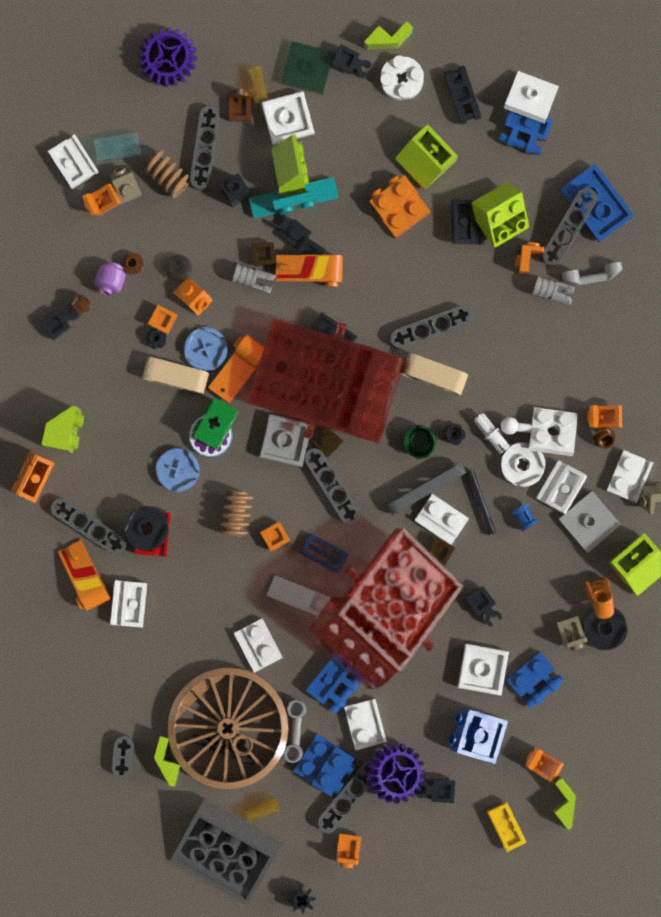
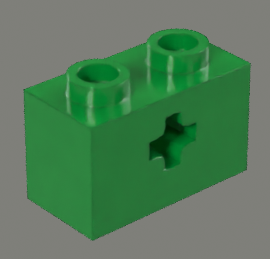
(226, 417)

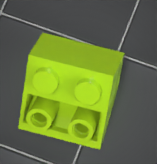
(426, 157)
(290, 167)
(501, 214)
(62, 431)
(638, 564)

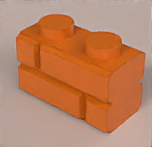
(32, 476)

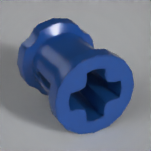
(524, 517)

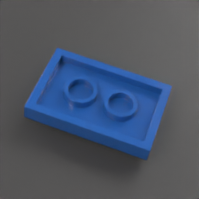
(609, 211)

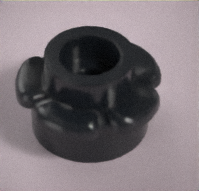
(154, 344)
(449, 430)

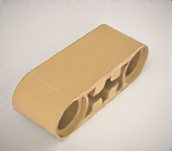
(434, 374)
(175, 375)

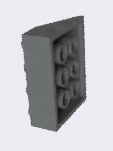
(226, 851)

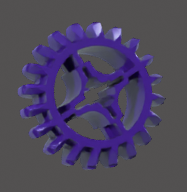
(160, 62)
(412, 769)

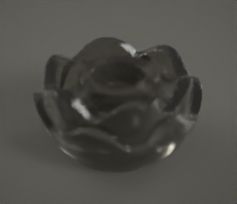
(184, 271)

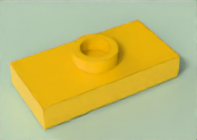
(506, 826)

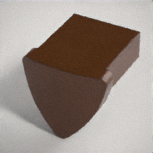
(239, 105)

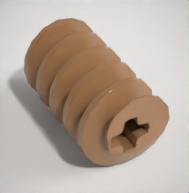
(166, 174)
(236, 513)

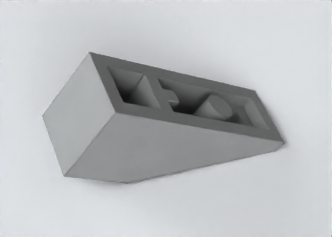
(297, 596)

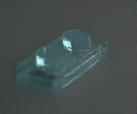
(117, 147)

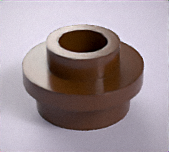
(137, 268)
(80, 303)
(606, 442)

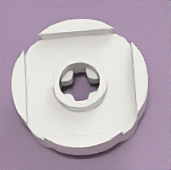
(389, 78)
(517, 476)

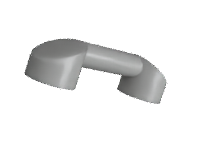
(611, 270)
(294, 752)

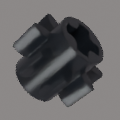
(302, 906)

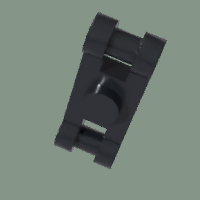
(462, 95)

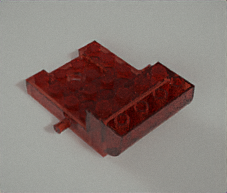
(326, 381)
(386, 611)

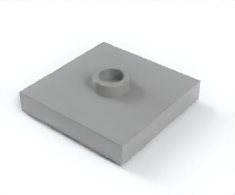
(284, 441)
(589, 521)

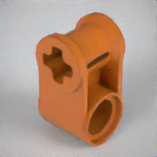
(600, 597)

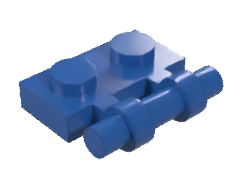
(528, 127)
(532, 673)
(328, 681)

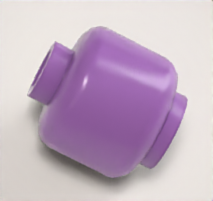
(110, 278)

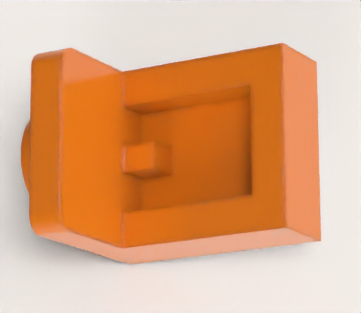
(101, 200)
(522, 261)
(193, 296)
(605, 416)
(543, 764)
(348, 850)

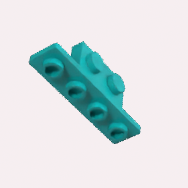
(272, 203)

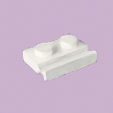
(73, 161)
(629, 476)
(561, 487)
(441, 519)
(128, 604)
(258, 645)
(365, 724)

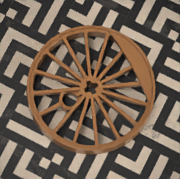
(191, 693)

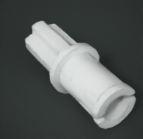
(491, 433)

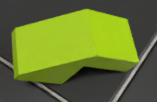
(382, 40)
(169, 768)
(566, 810)

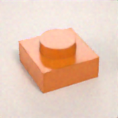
(162, 319)
(275, 536)

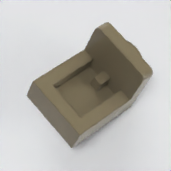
(125, 184)
(649, 496)
(571, 633)

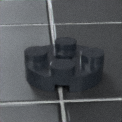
(142, 516)
(607, 640)

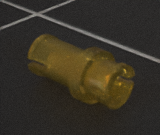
(258, 88)
(266, 808)

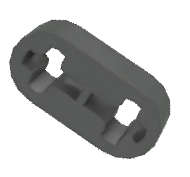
(117, 755)

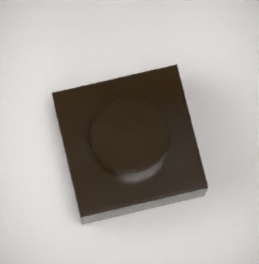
(263, 254)
(327, 442)
(441, 550)

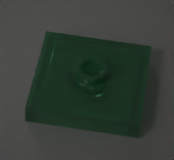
(307, 68)

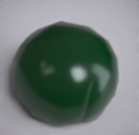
(419, 441)

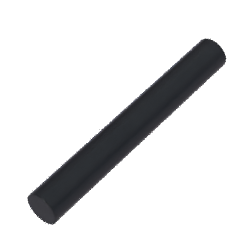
(480, 502)
(203, 742)

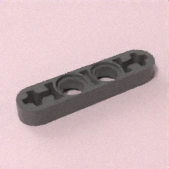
(208, 148)
(567, 225)
(432, 330)
(334, 485)
(426, 489)
(89, 525)
(346, 794)

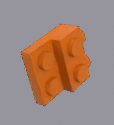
(398, 205)

